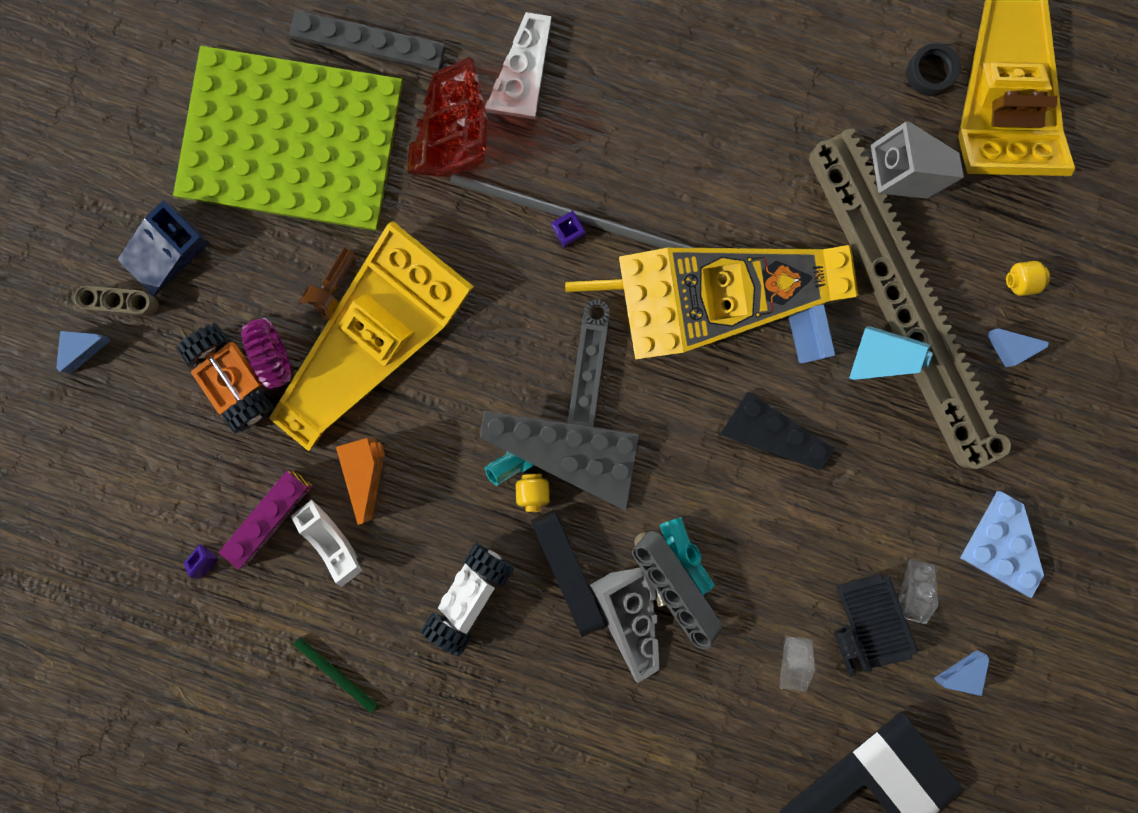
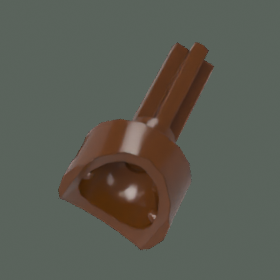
(322, 297)

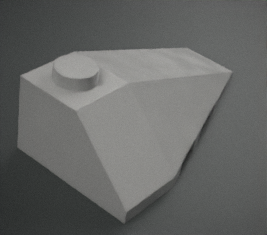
(628, 610)

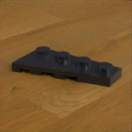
(769, 430)

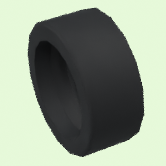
(945, 54)

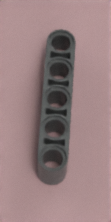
(677, 589)

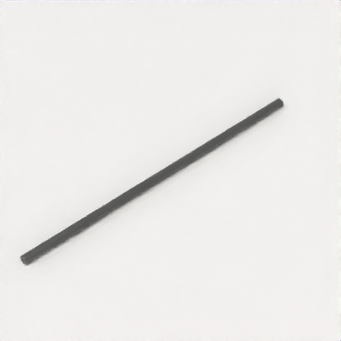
(561, 211)

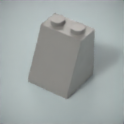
(914, 163)

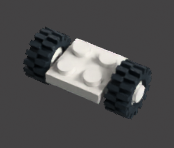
(466, 599)

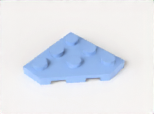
(1006, 546)

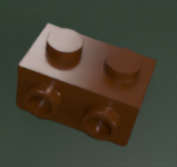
(1020, 110)

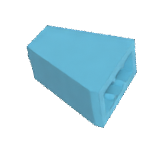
(889, 355)

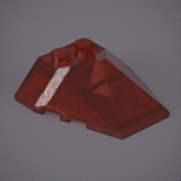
(453, 124)

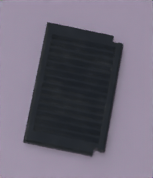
(879, 619)

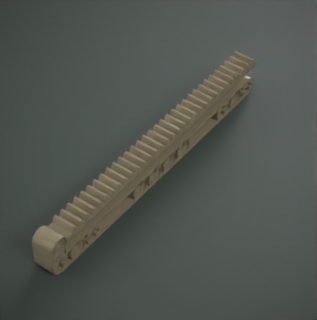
(878, 242)

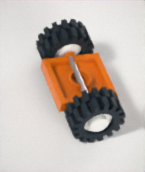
(225, 377)

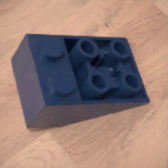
(161, 247)

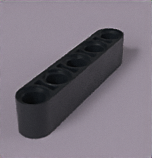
(568, 573)

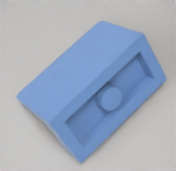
(811, 334)

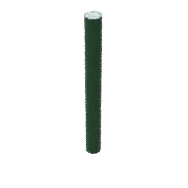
(335, 674)

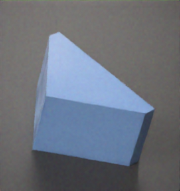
(1014, 347)
(77, 349)
(966, 675)

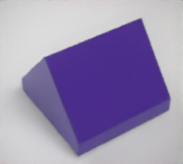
(199, 562)

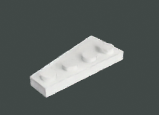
(520, 80)

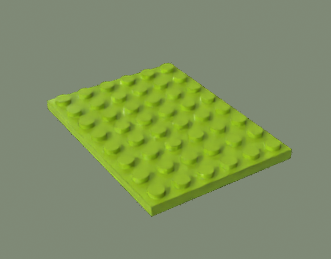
(288, 138)

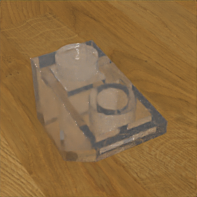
(919, 591)

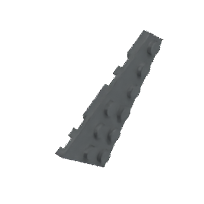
(580, 454)

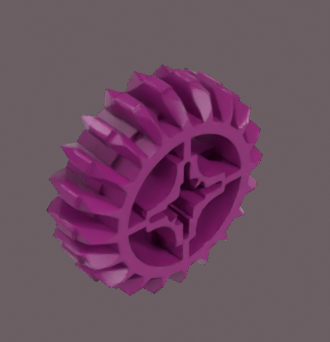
(266, 353)

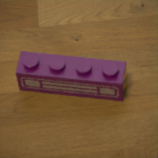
(266, 519)

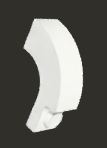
(328, 541)

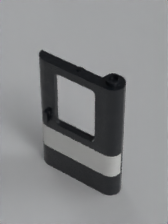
(894, 767)

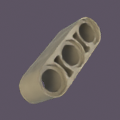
(105, 297)

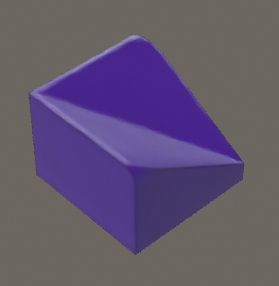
(568, 229)

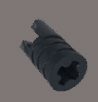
(851, 647)

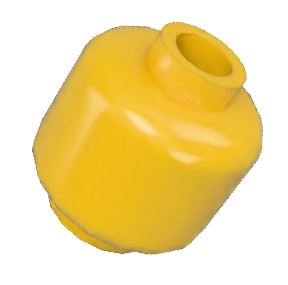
(1028, 278)
(532, 492)

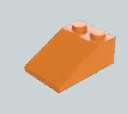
(362, 470)

